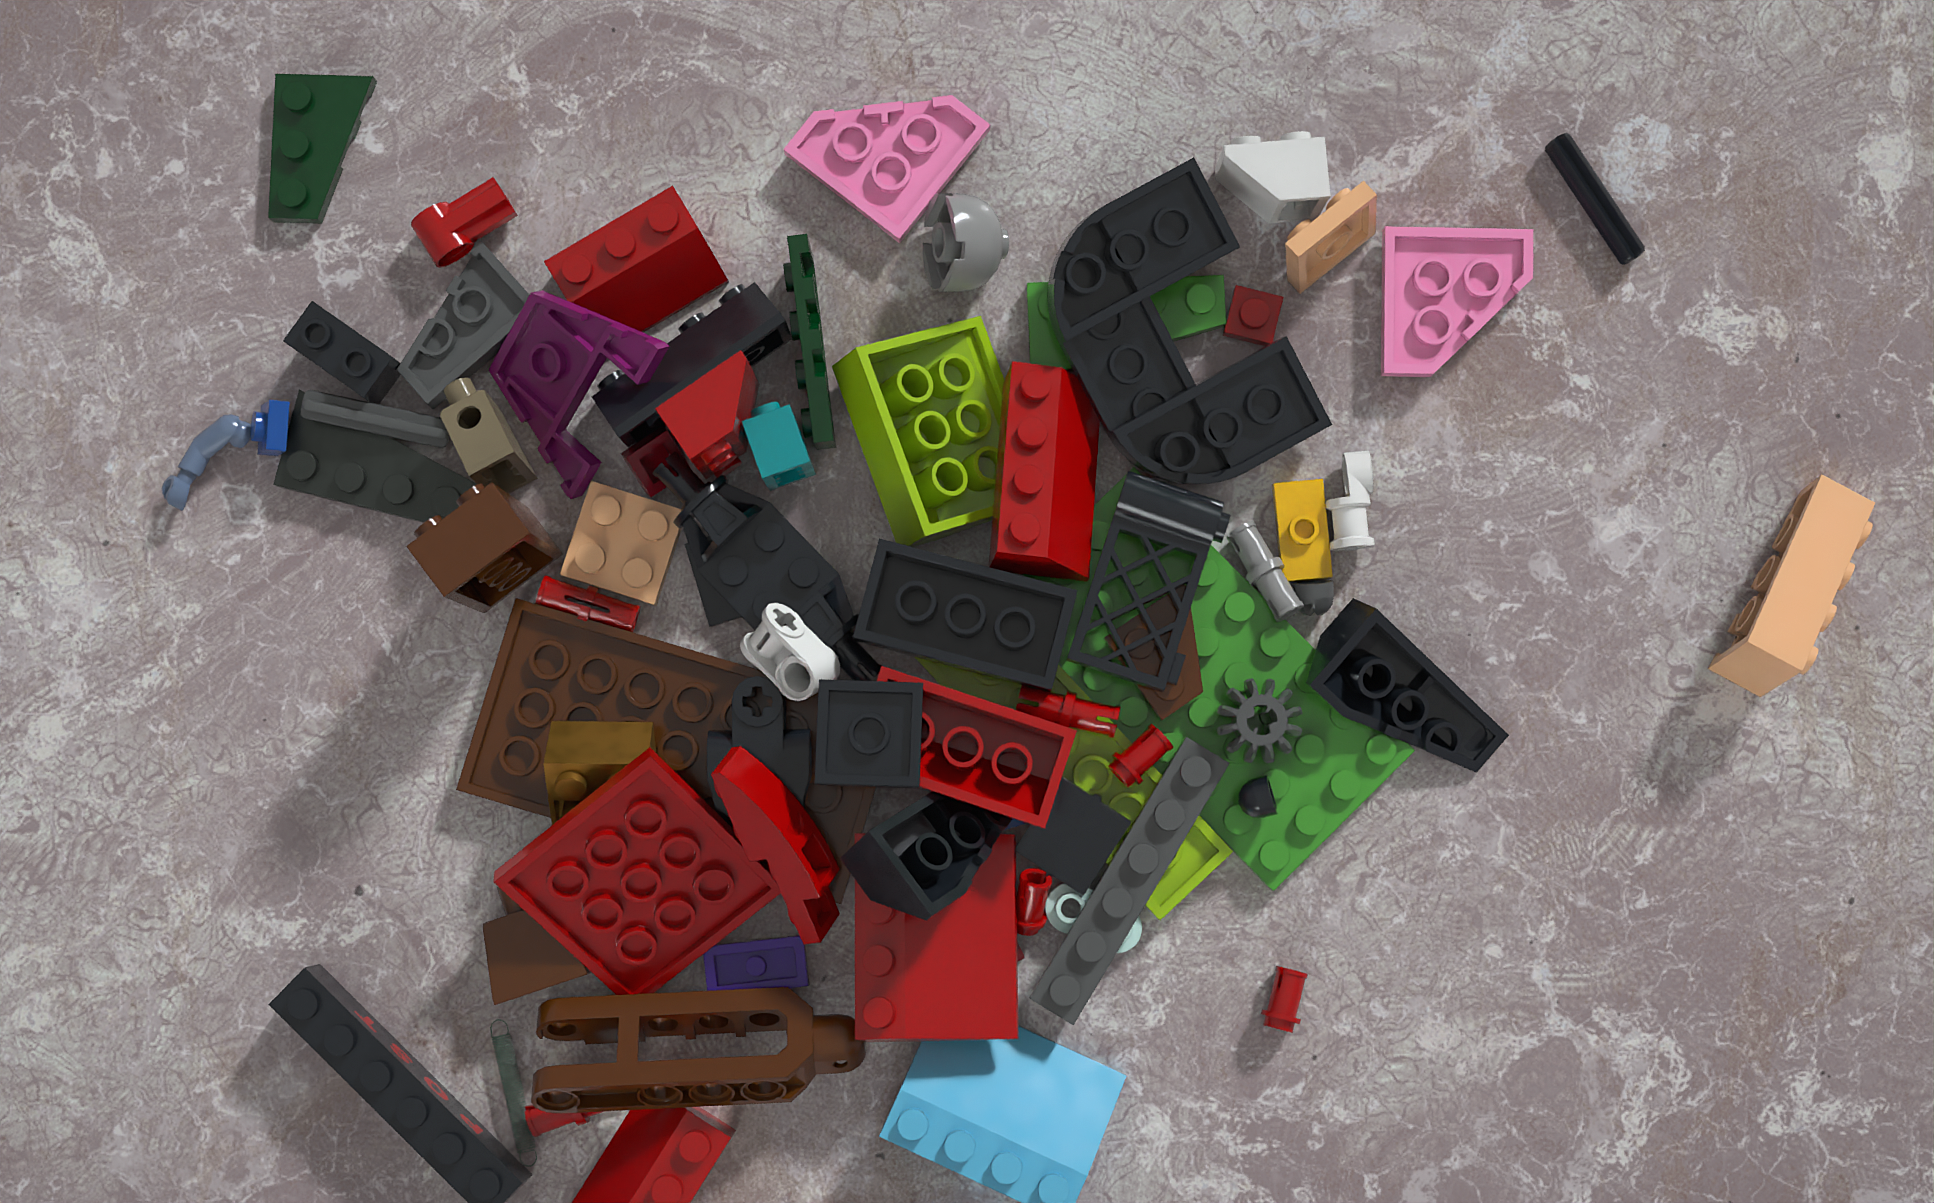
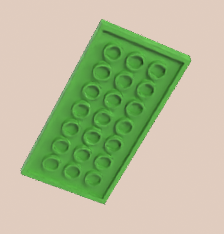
(1237, 639)

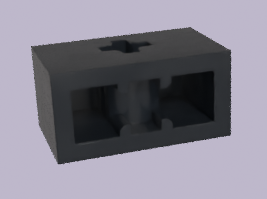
(343, 353)

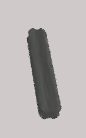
(374, 418)

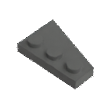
(466, 327)

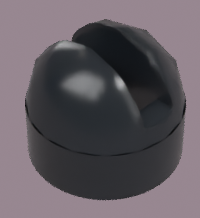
(1257, 798)

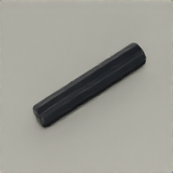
(1594, 198)

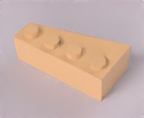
(1796, 588)

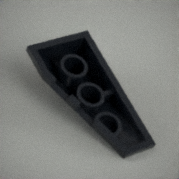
(1390, 685)
(924, 854)

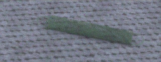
(506, 1093)

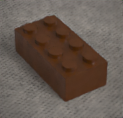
(483, 548)

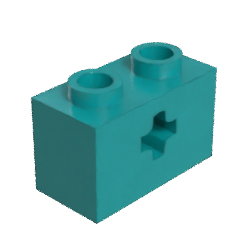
(778, 445)

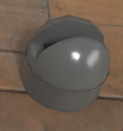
(1315, 595)

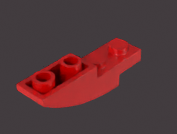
(779, 829)

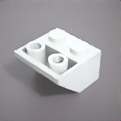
(1277, 178)

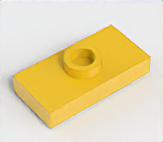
(1302, 530)

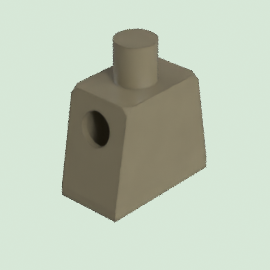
(484, 438)

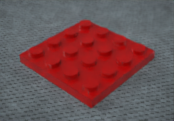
(638, 878)

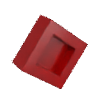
(1253, 315)

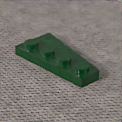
(807, 327)

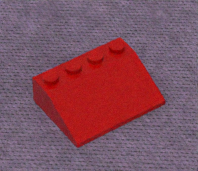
(945, 973)

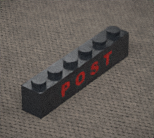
(399, 1088)

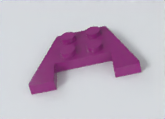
(552, 364)

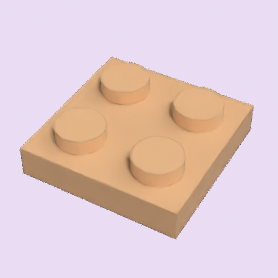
(1324, 242)
(622, 543)

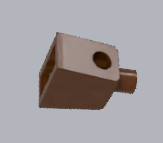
(524, 955)

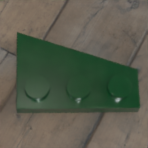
(310, 140)

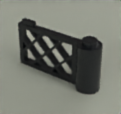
(1168, 518)

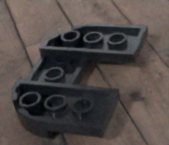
(1129, 360)

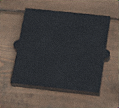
(1076, 837)

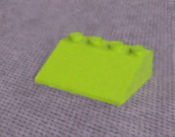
(928, 426)

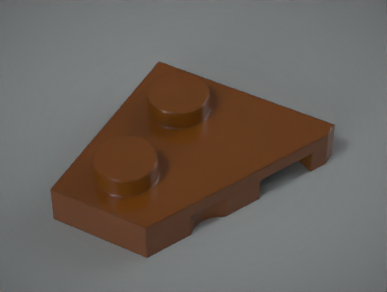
(1148, 659)

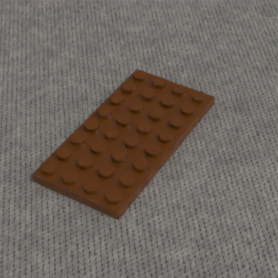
(597, 672)

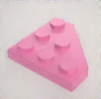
(889, 155)
(1444, 289)

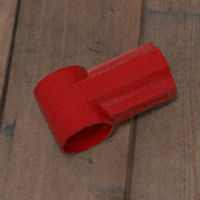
(453, 227)

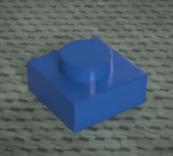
(271, 427)

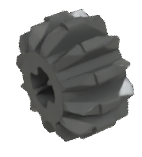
(1245, 710)

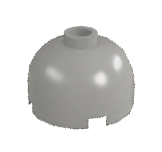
(964, 242)

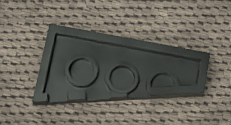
(365, 470)

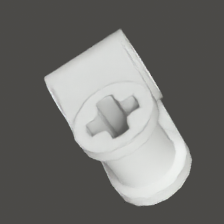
(789, 652)

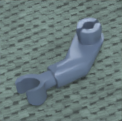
(203, 447)

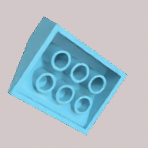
(1006, 1113)

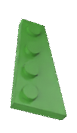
(1185, 307)

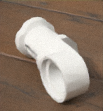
(1349, 512)

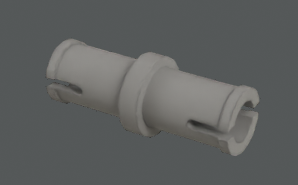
(1265, 571)

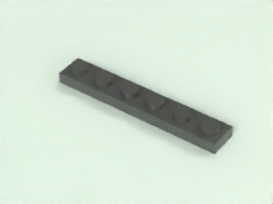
(1129, 880)

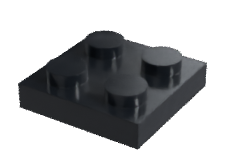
(869, 733)

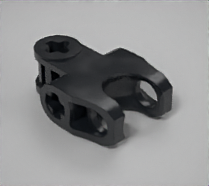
(780, 749)

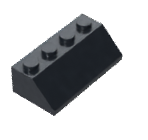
(742, 323)

